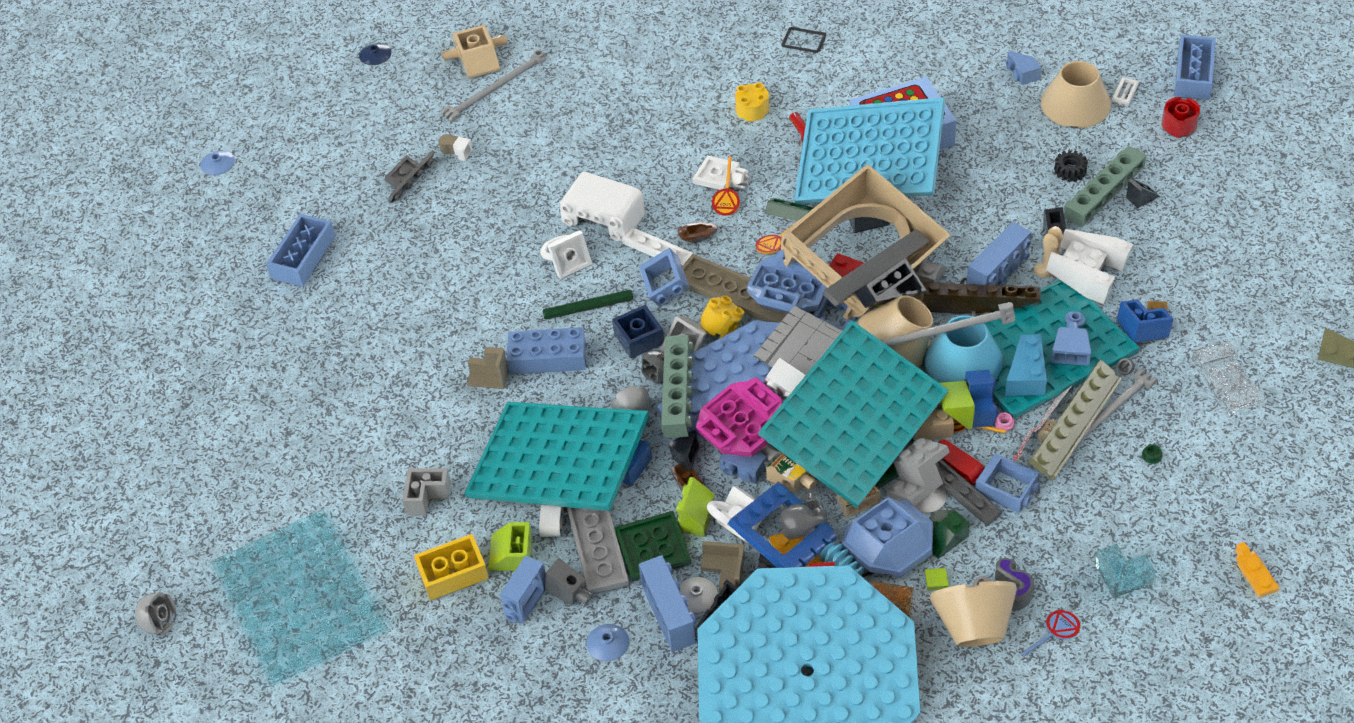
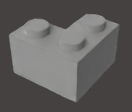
(424, 485)

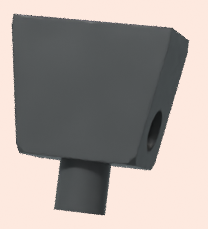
(566, 583)

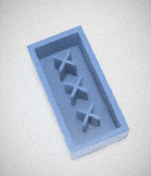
(1194, 67)
(301, 250)
(1001, 257)
(546, 350)
(668, 603)

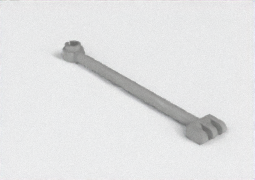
(454, 113)
(1005, 313)
(1140, 382)

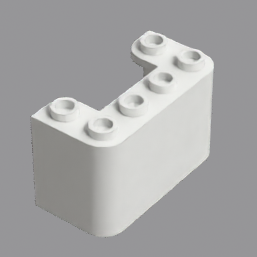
(604, 203)

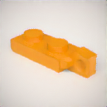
(1255, 571)

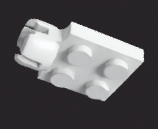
(714, 173)

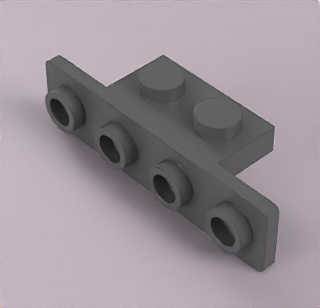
(404, 172)

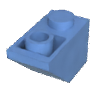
(1024, 67)
(746, 467)

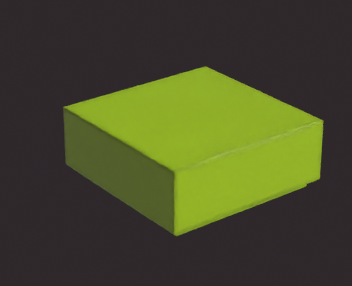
(936, 579)

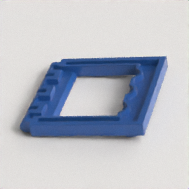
(764, 505)

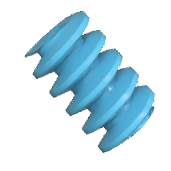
(834, 554)

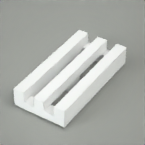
(1122, 100)

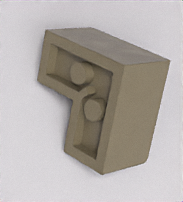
(489, 372)
(724, 559)

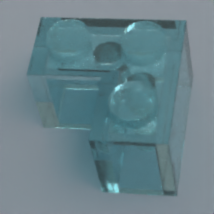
(1123, 575)

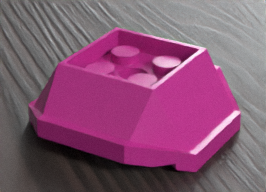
(736, 417)

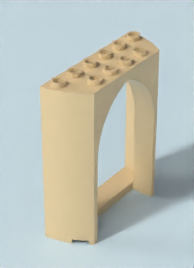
(860, 196)

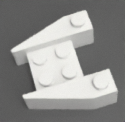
(1085, 258)

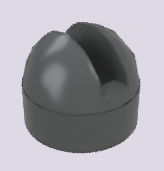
(1123, 363)

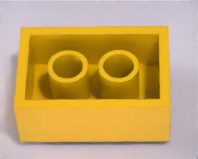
(451, 567)

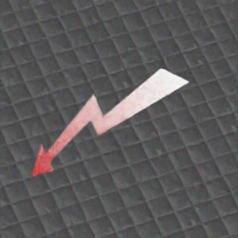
(1050, 410)

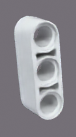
(550, 521)

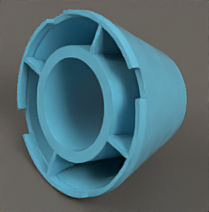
(963, 351)

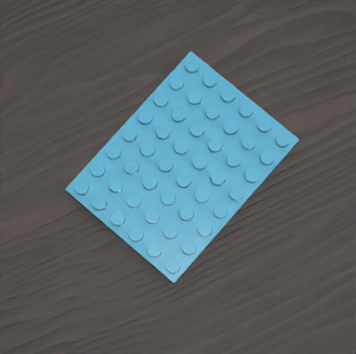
(891, 137)

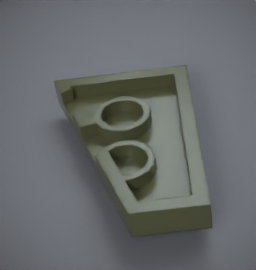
(1336, 349)

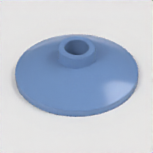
(217, 162)
(607, 649)

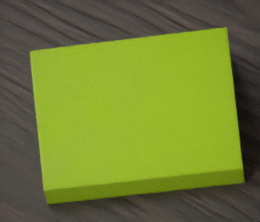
(959, 403)

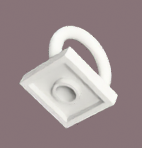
(567, 253)
(735, 502)

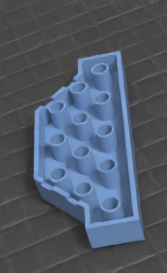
(727, 362)

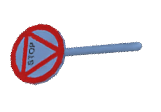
(1061, 625)

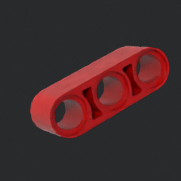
(962, 463)

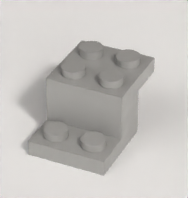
(917, 471)

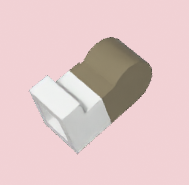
(455, 145)

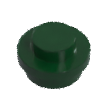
(1152, 454)

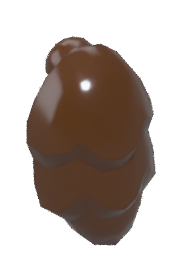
(696, 231)

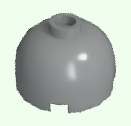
(632, 399)
(154, 609)

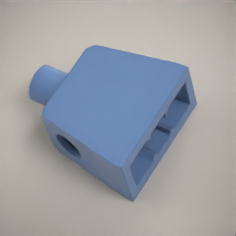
(1071, 346)

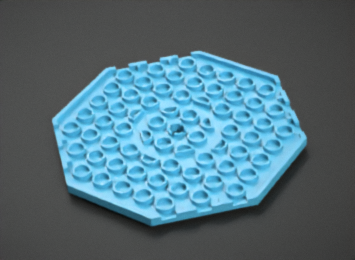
(815, 619)

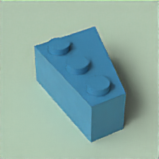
(1027, 370)

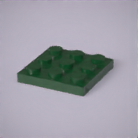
(651, 539)

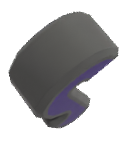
(1024, 581)

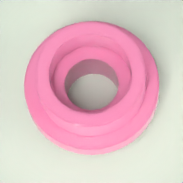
(1004, 417)

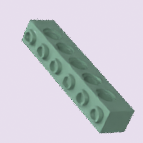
(1104, 186)
(677, 386)

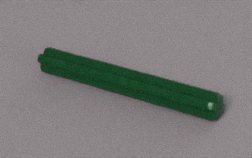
(587, 304)

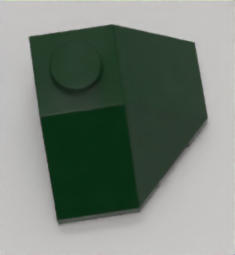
(948, 531)

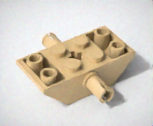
(475, 51)

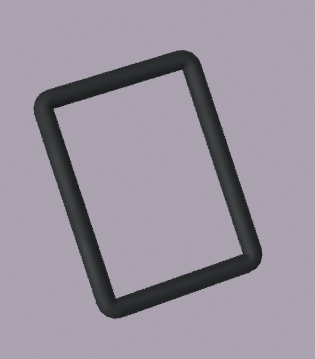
(800, 48)

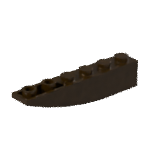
(976, 298)

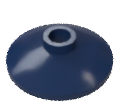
(375, 54)

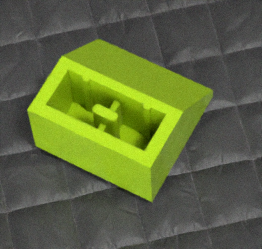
(693, 508)
(510, 546)

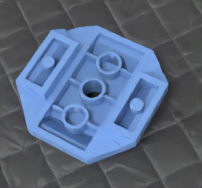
(784, 287)
(890, 538)

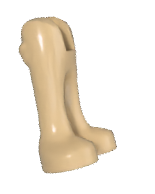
(1051, 243)

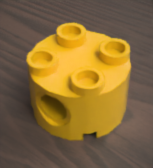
(752, 101)
(721, 316)

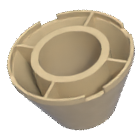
(1076, 96)
(899, 318)
(977, 612)

